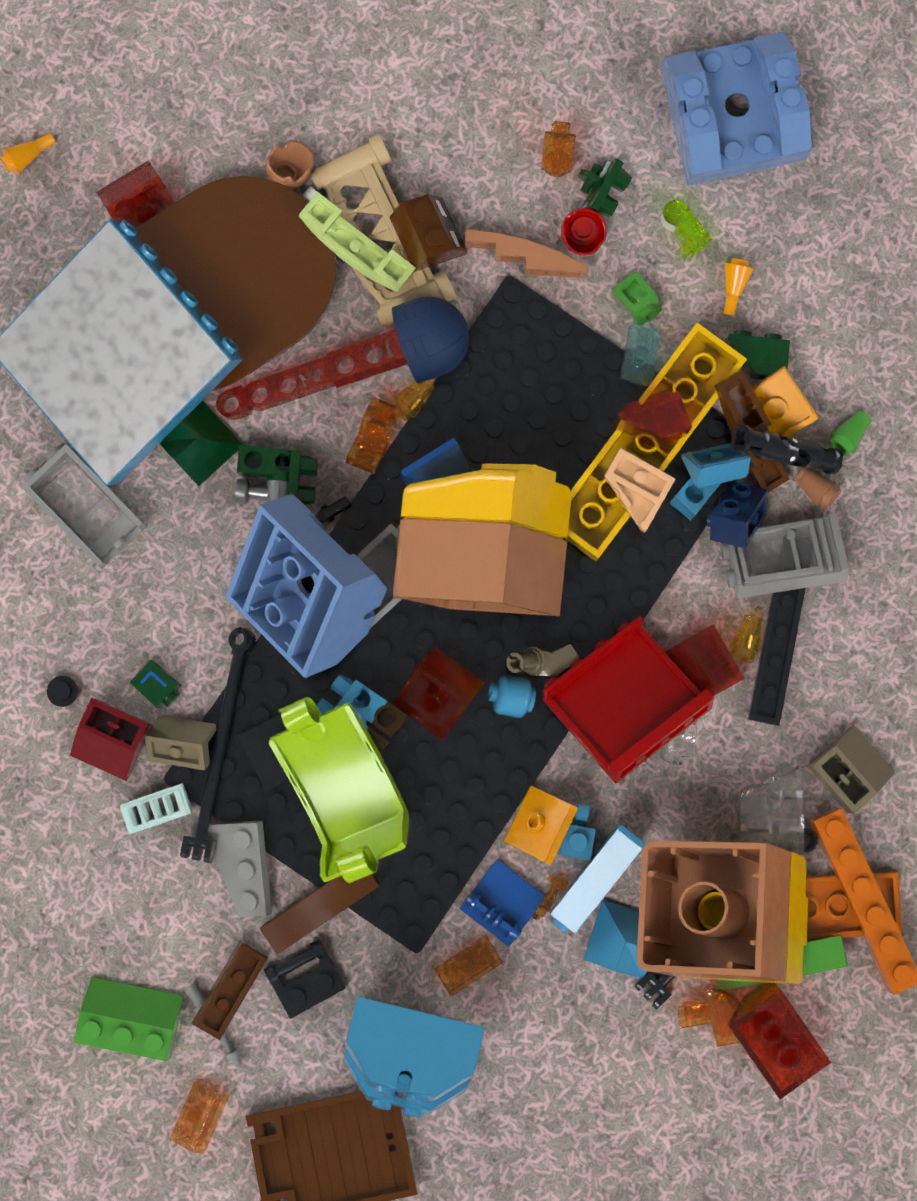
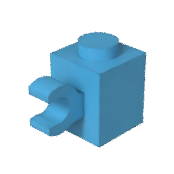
(579, 838)

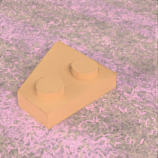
(638, 486)

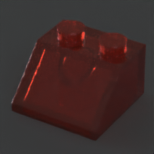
(136, 195)
(438, 693)

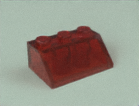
(777, 1039)

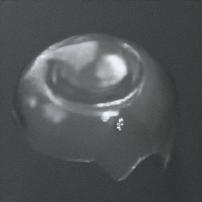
(680, 746)

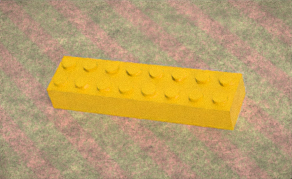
(693, 371)

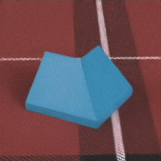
(615, 939)

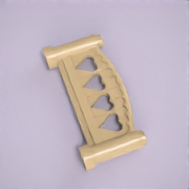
(363, 170)

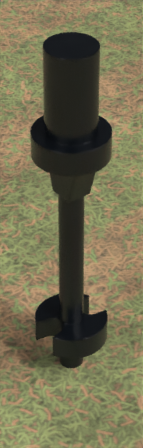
(328, 513)

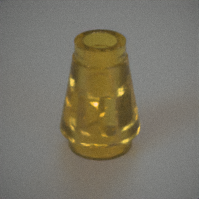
(412, 399)
(746, 640)

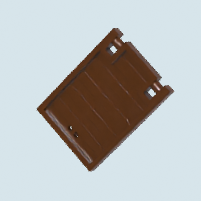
(333, 1152)

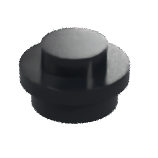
(62, 691)

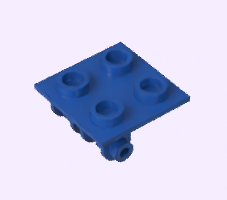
(502, 903)

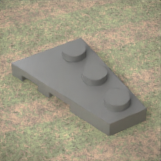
(243, 865)

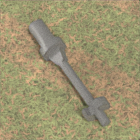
(198, 999)

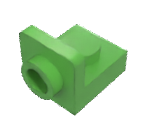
(638, 298)

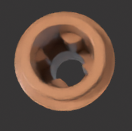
(817, 487)

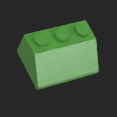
(129, 1019)

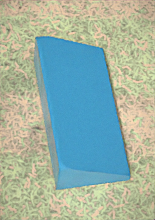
(716, 465)

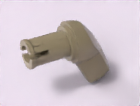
(542, 661)

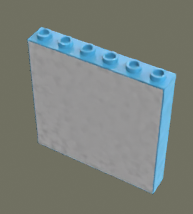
(116, 351)

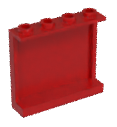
(625, 700)

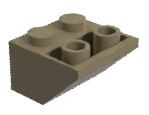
(851, 770)

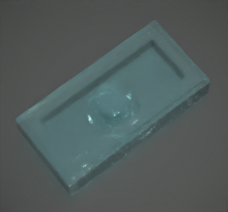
(640, 355)

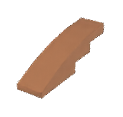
(538, 258)

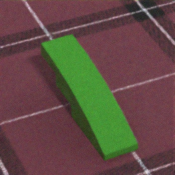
(818, 956)

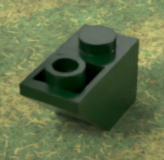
(762, 353)

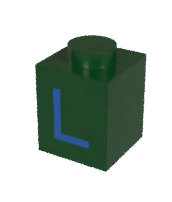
(156, 685)

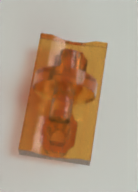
(558, 149)

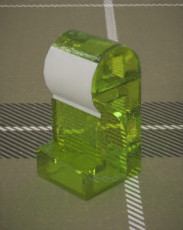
(686, 227)

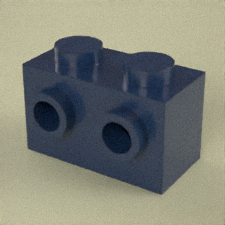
(738, 514)

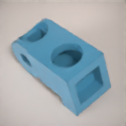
(691, 498)

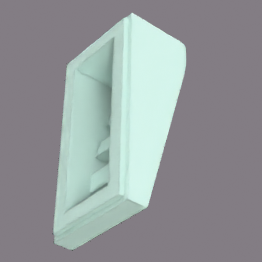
(130, 813)

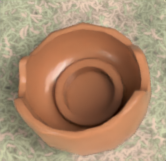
(290, 164)

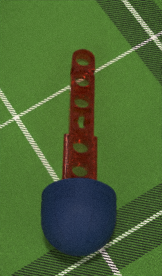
(427, 337)

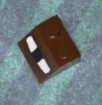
(427, 231)

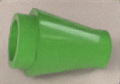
(850, 433)

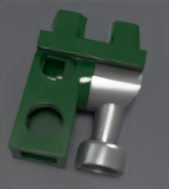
(282, 473)

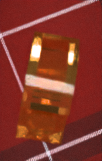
(374, 435)
(715, 1010)

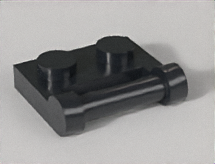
(309, 988)

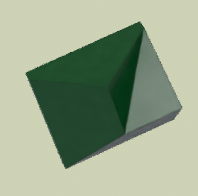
(201, 443)

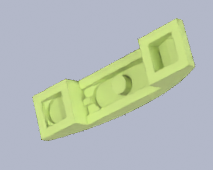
(353, 246)

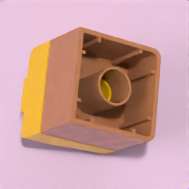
(485, 541)
(722, 911)

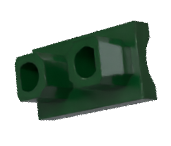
(600, 184)

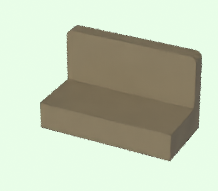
(179, 742)

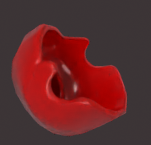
(583, 231)

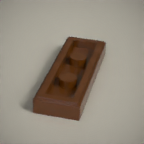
(229, 990)

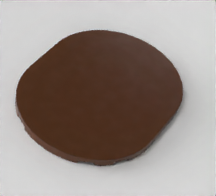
(247, 264)

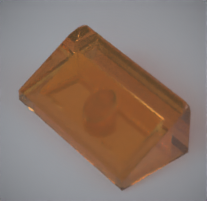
(468, 965)
(199, 1118)

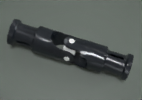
(786, 449)

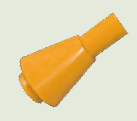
(19, 156)
(736, 278)

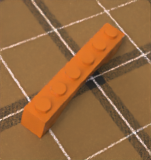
(866, 899)

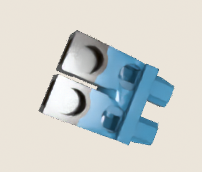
(369, 708)

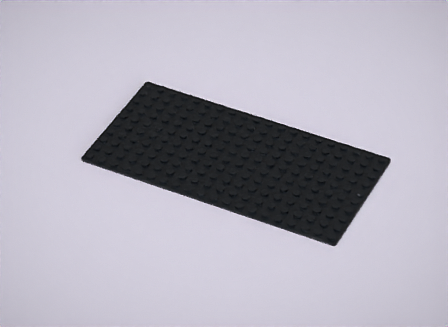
(525, 393)

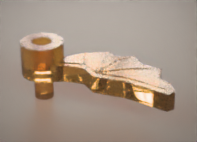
(558, 884)

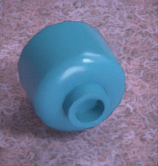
(512, 696)

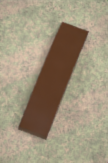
(743, 408)
(315, 911)

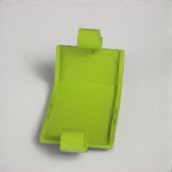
(341, 788)

